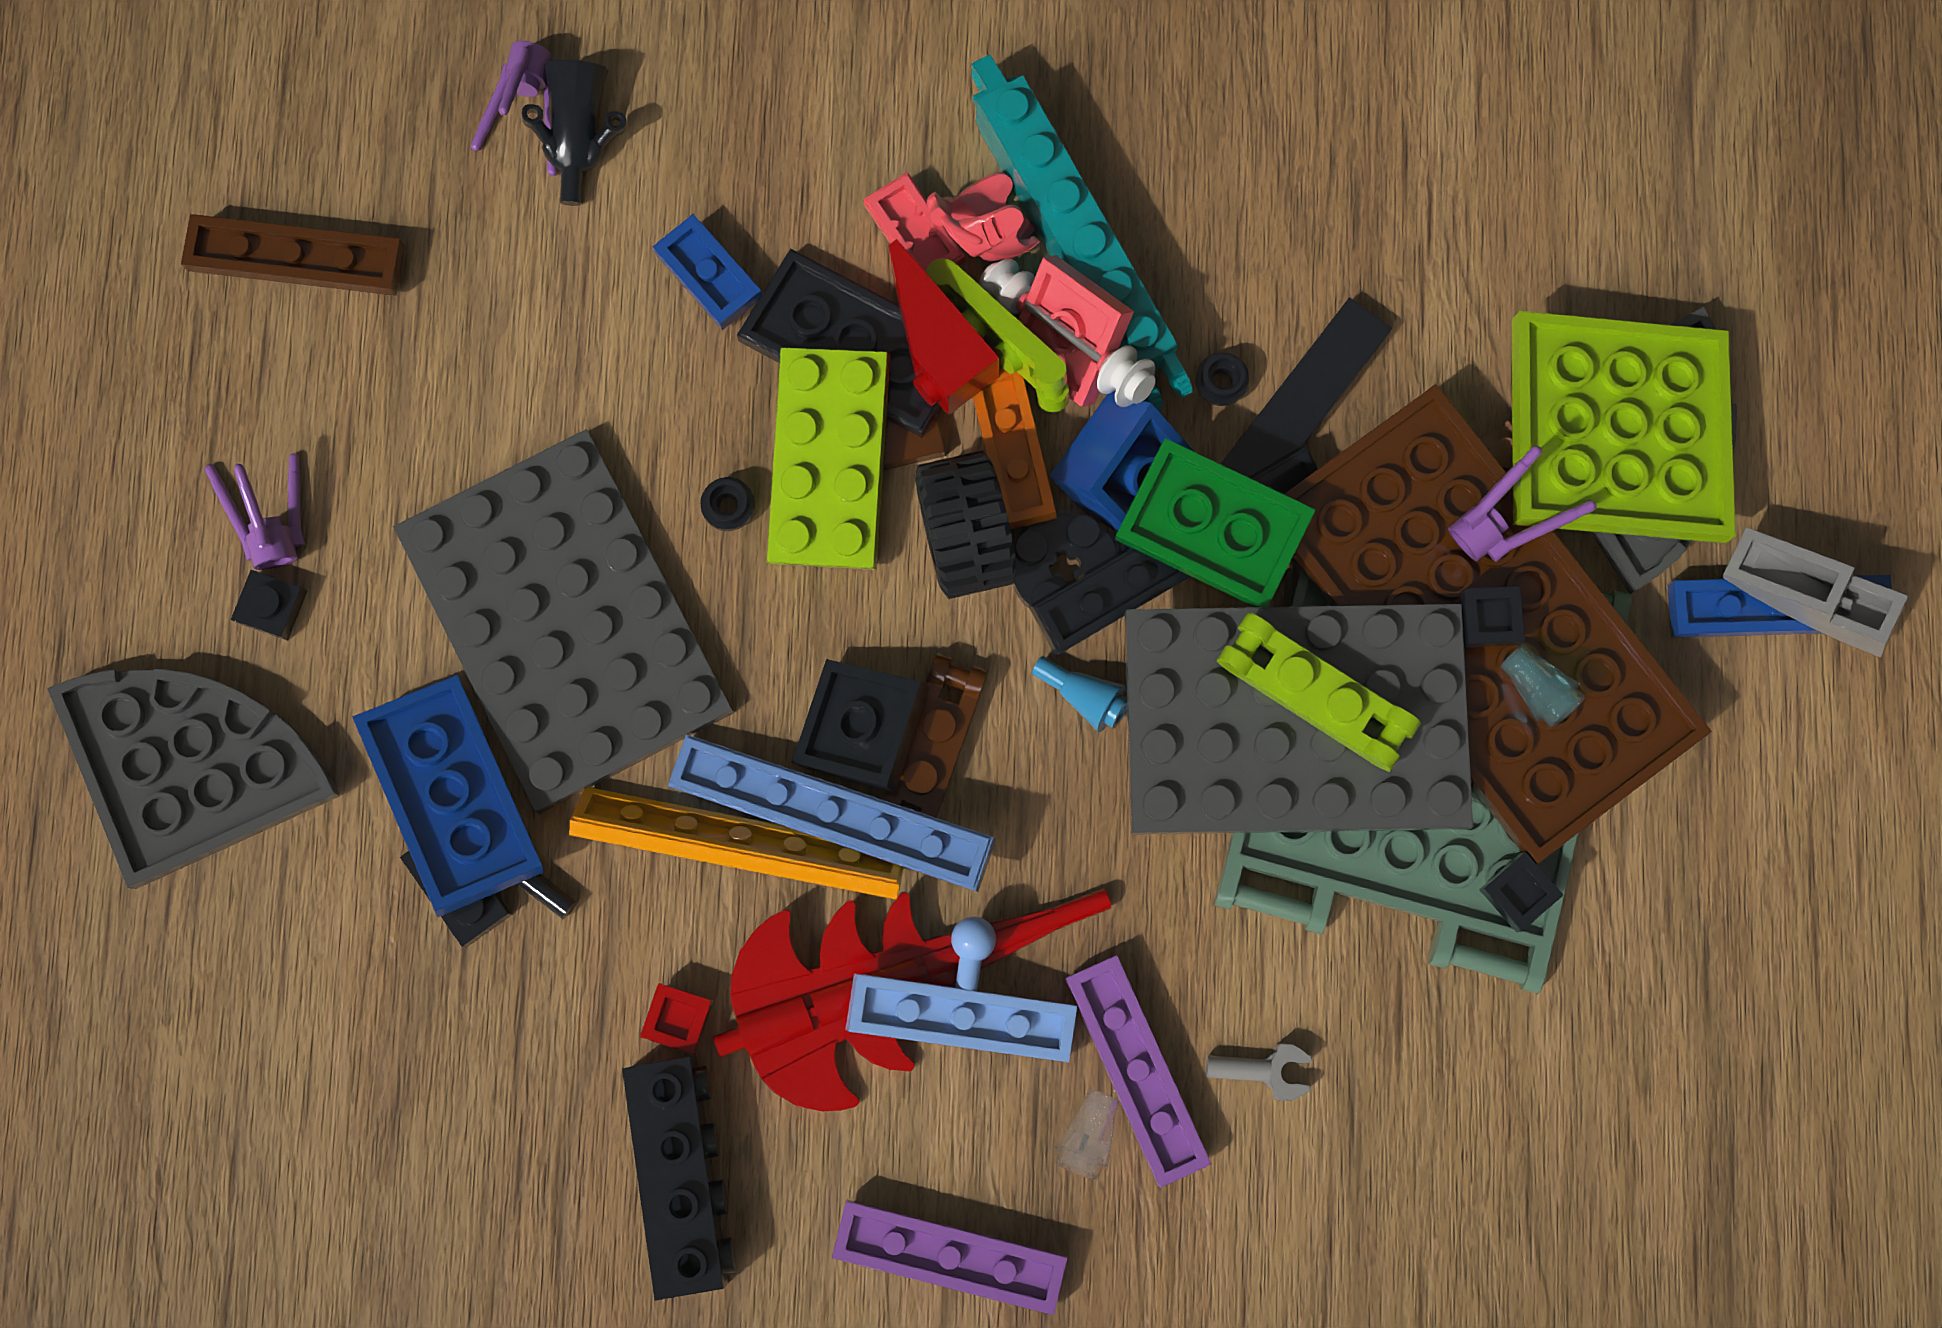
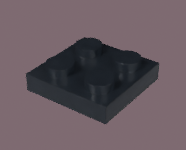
(861, 725)

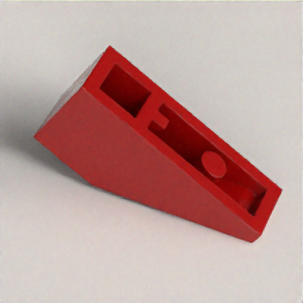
(944, 348)

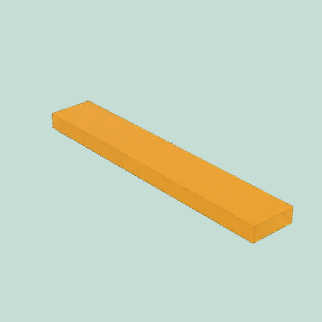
(730, 842)

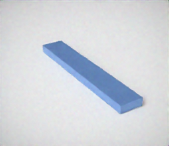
(832, 813)

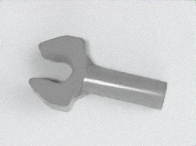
(1262, 1070)

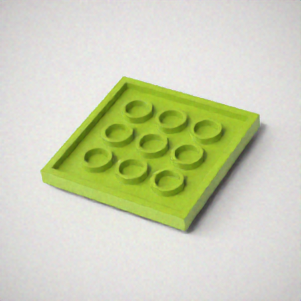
(1625, 422)

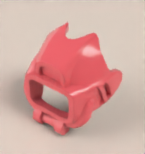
(983, 220)

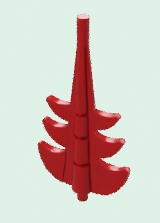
(799, 1014)

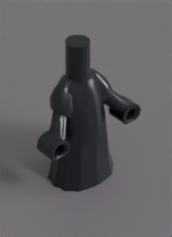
(574, 106)

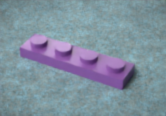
(1138, 1071)
(950, 1257)

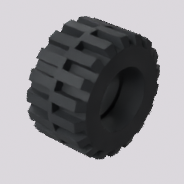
(966, 524)

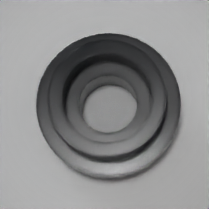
(1228, 365)
(721, 489)

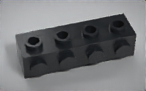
(677, 1177)

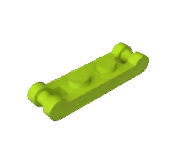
(1005, 334)
(1318, 692)

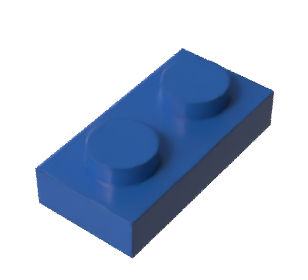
(707, 271)

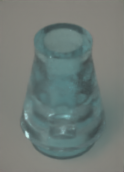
(1542, 686)

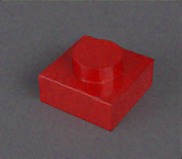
(676, 1018)

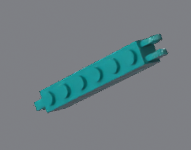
(1067, 212)

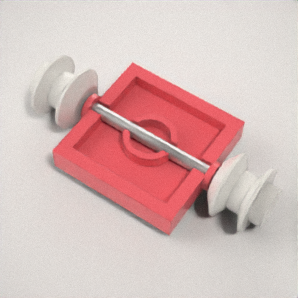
(1078, 325)

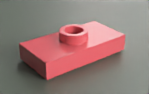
(904, 215)

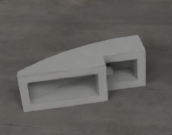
(1816, 591)

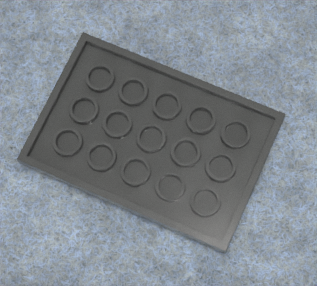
(562, 621)
(1235, 761)

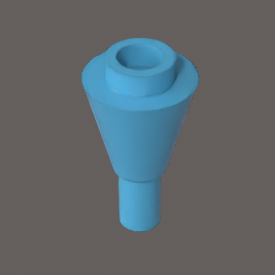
(1094, 698)

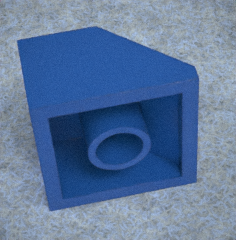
(1112, 458)

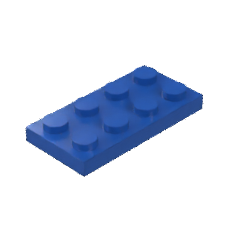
(447, 795)

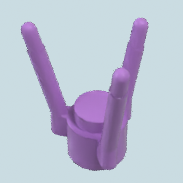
(521, 75)
(1482, 526)
(267, 539)

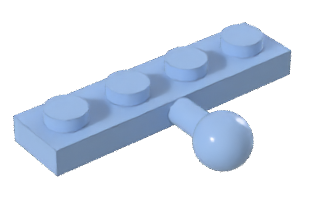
(962, 1013)

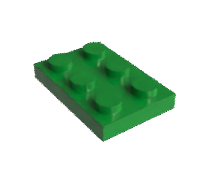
(1214, 524)

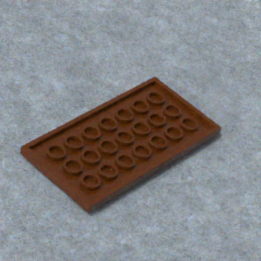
(1387, 542)

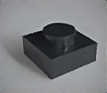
(269, 605)
(1492, 616)
(1521, 892)

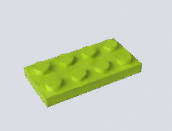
(828, 458)

